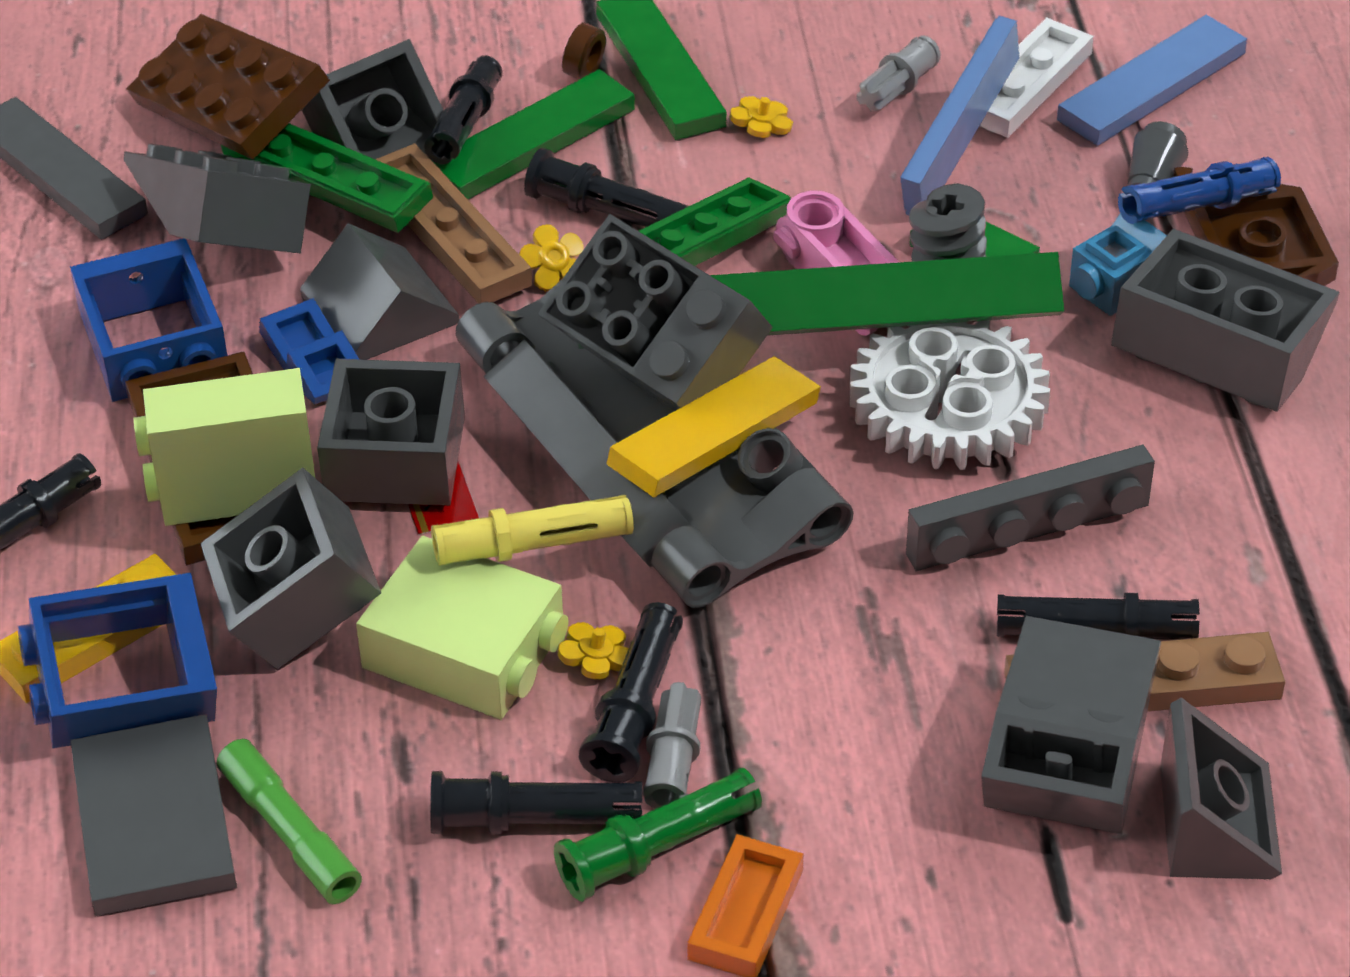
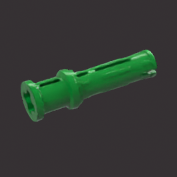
(630, 843)

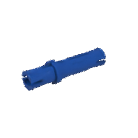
(1217, 186)

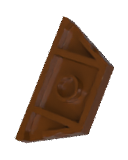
(1270, 229)

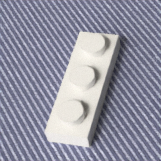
(1043, 65)

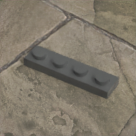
(1029, 507)

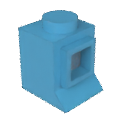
(1110, 259)

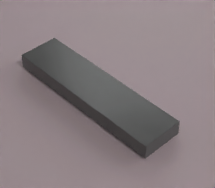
(66, 172)

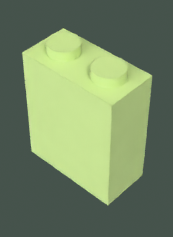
(222, 443)
(462, 629)

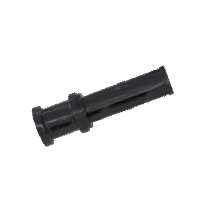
(586, 189)
(627, 711)
(497, 802)

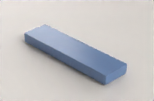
(1151, 79)
(961, 113)

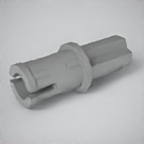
(899, 73)
(672, 745)

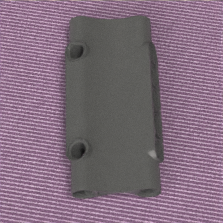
(700, 531)

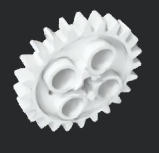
(983, 408)

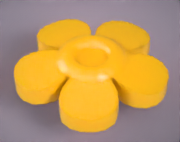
(761, 116)
(550, 255)
(594, 649)

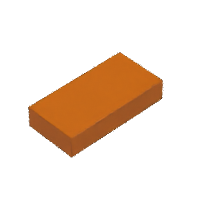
(745, 907)

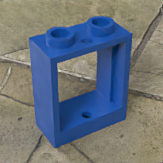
(165, 277)
(112, 610)

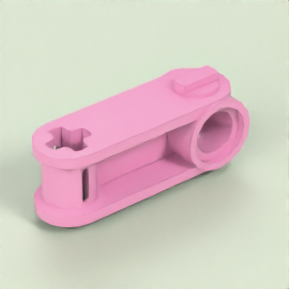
(825, 234)

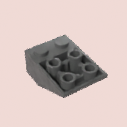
(222, 198)
(654, 316)
(1070, 724)

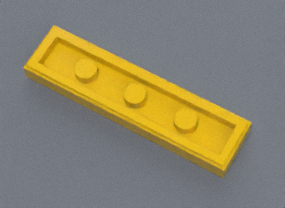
(712, 426)

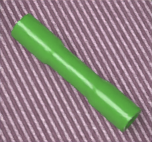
(311, 848)

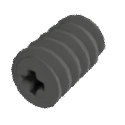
(949, 224)

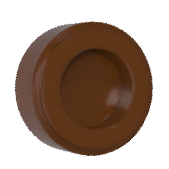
(583, 51)

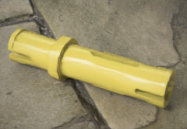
(522, 531)

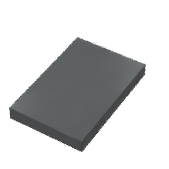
(152, 815)

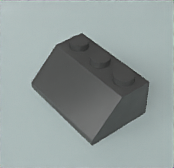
(1223, 319)

